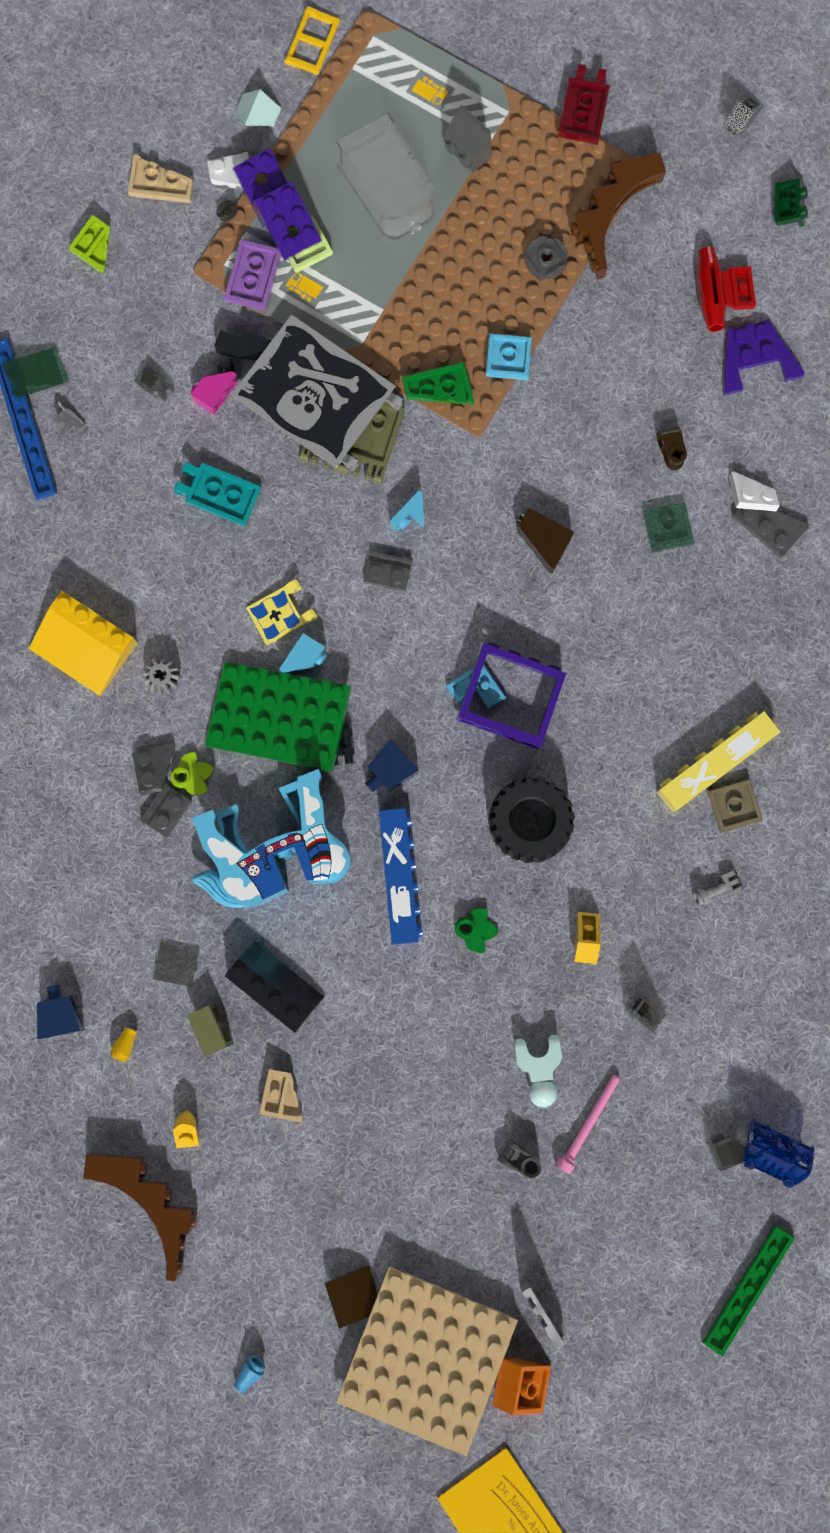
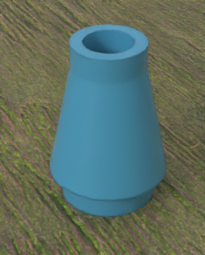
(249, 1374)

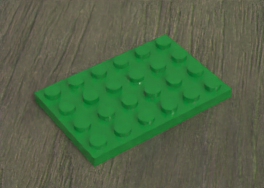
(278, 716)

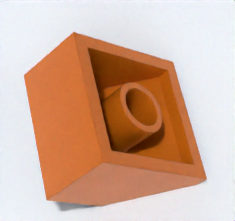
(521, 1386)

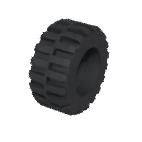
(552, 798)

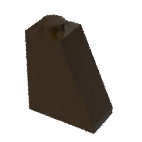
(544, 537)

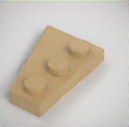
(154, 182)

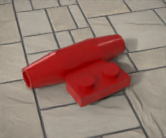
(722, 289)

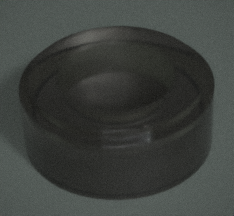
(226, 211)

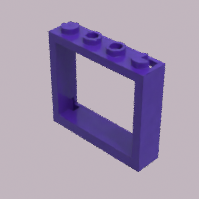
(501, 729)

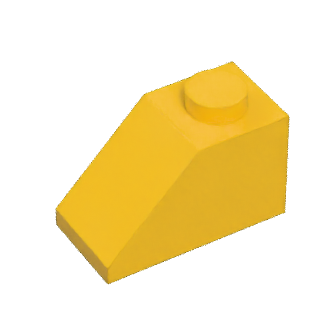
(587, 938)

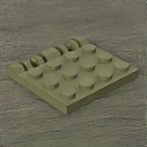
(372, 447)

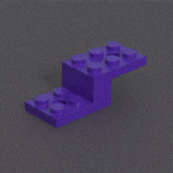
(277, 204)

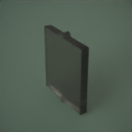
(176, 965)

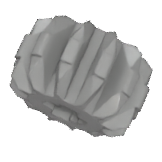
(168, 670)

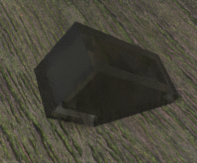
(742, 115)
(726, 1151)

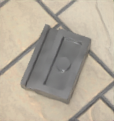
(387, 571)
(166, 811)

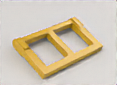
(299, 36)

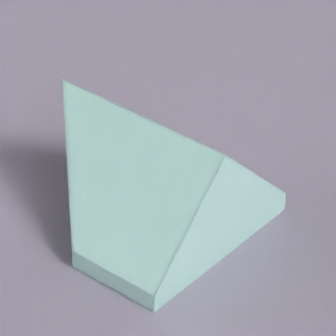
(257, 109)

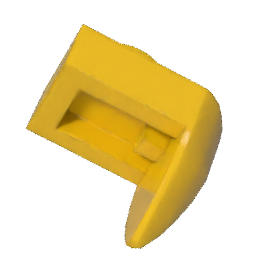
(185, 1130)

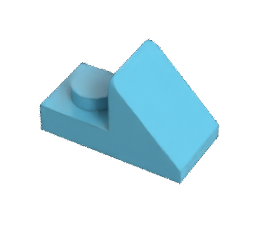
(411, 509)

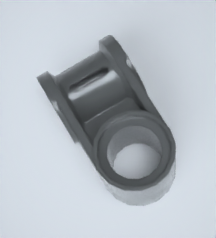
(519, 1159)

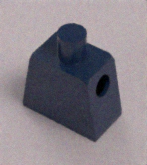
(390, 768)
(57, 1015)

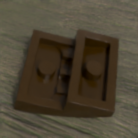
(352, 1296)

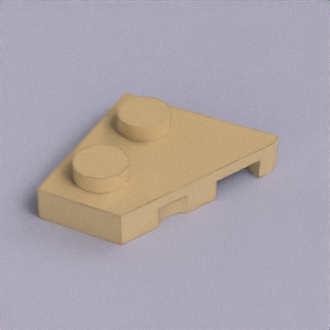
(279, 1097)

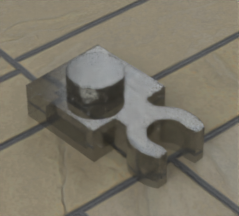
(152, 381)

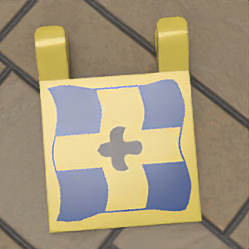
(277, 615)

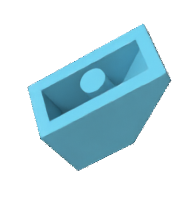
(304, 656)

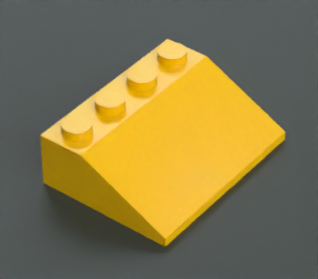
(82, 643)

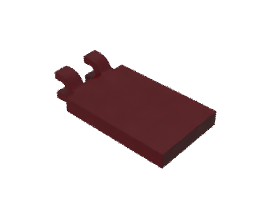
(584, 107)

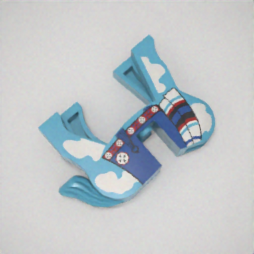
(254, 875)

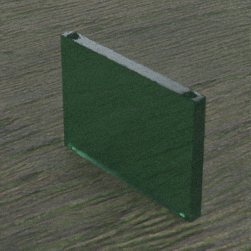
(35, 372)

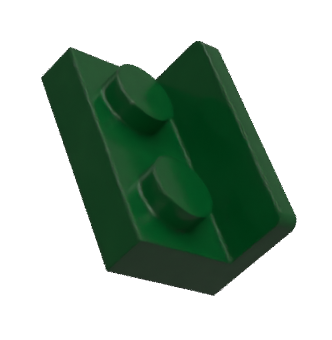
(790, 202)

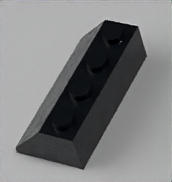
(274, 986)

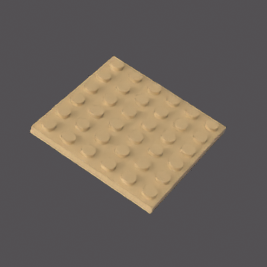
(427, 1361)

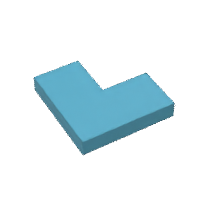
(486, 688)

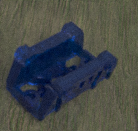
(777, 1154)

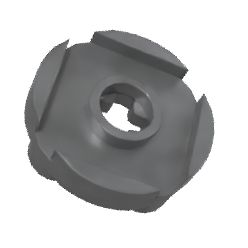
(541, 269)

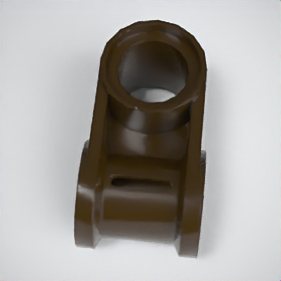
(670, 444)

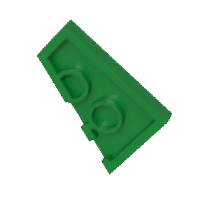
(441, 385)

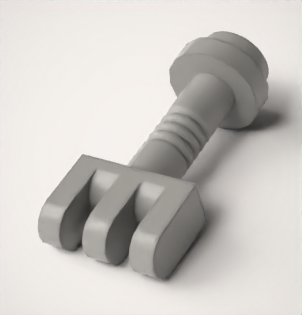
(701, 897)

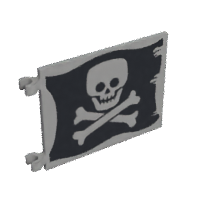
(315, 392)

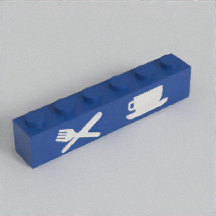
(398, 876)

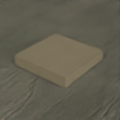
(734, 805)

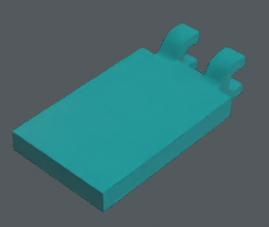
(219, 493)

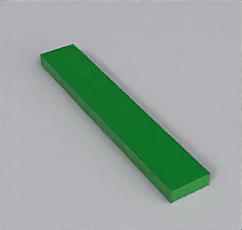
(748, 1290)

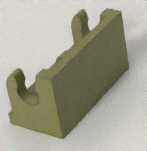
(210, 1029)

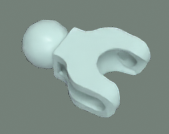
(540, 1070)

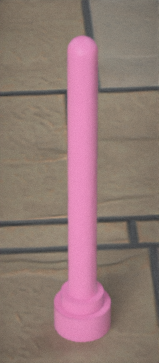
(566, 1161)

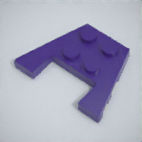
(753, 347)

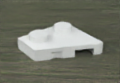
(222, 171)
(752, 494)

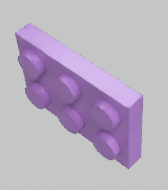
(253, 275)

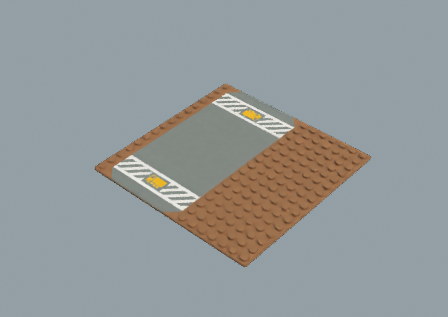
(464, 273)

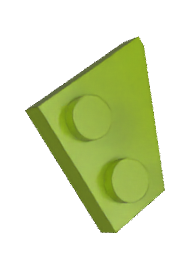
(92, 244)

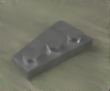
(771, 528)
(543, 1312)

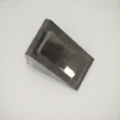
(645, 1012)

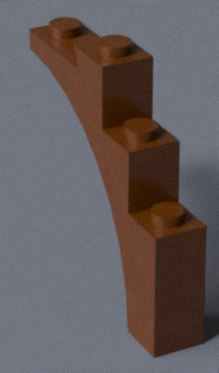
(624, 181)
(170, 1221)

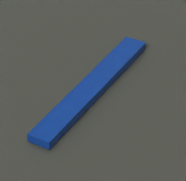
(26, 432)

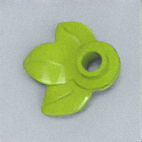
(195, 774)

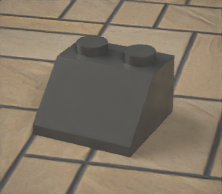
(468, 140)

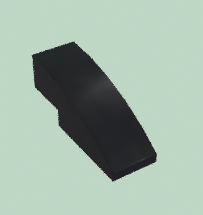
(246, 347)

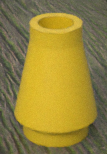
(123, 1045)

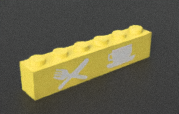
(717, 762)

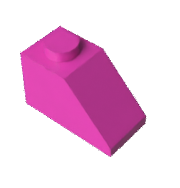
(213, 390)

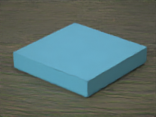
(508, 356)

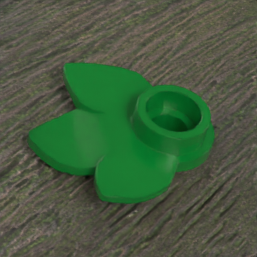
(479, 930)

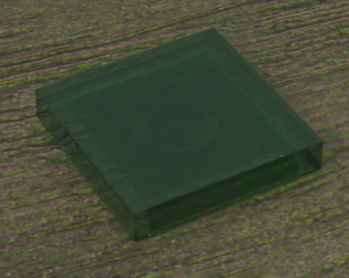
(668, 527)

